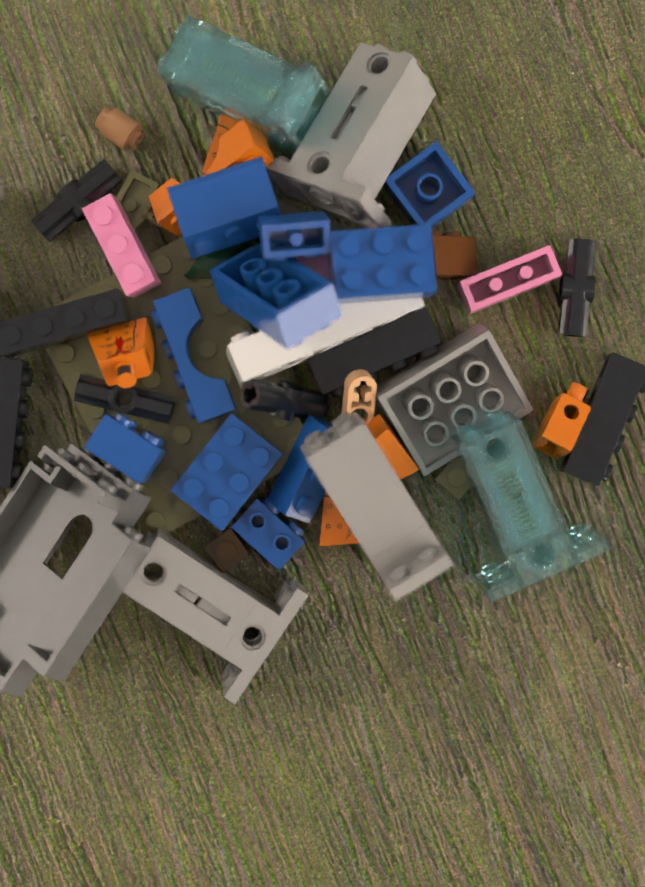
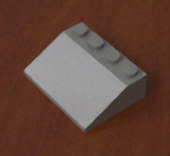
(448, 391)

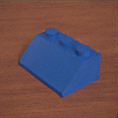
(223, 206)

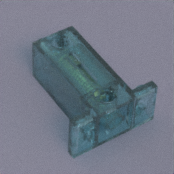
(243, 82)
(518, 507)

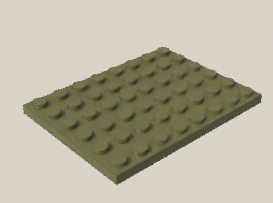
(207, 350)

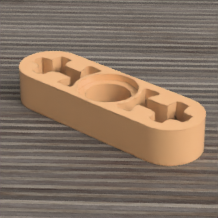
(368, 393)

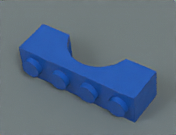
(179, 318)

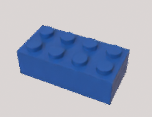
(276, 296)

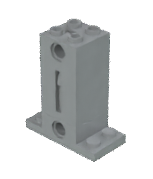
(357, 136)
(375, 504)
(214, 607)

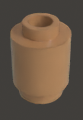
(119, 128)

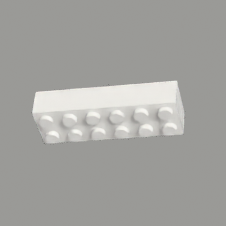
(260, 356)

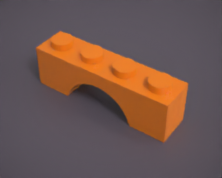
(236, 146)

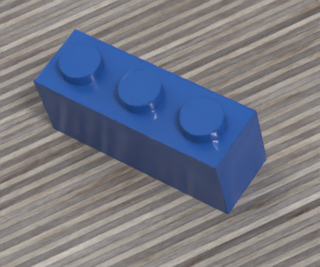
(297, 487)

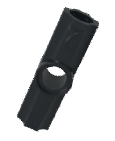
(74, 197)
(577, 287)
(283, 399)
(145, 403)

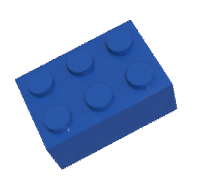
(382, 264)
(227, 472)

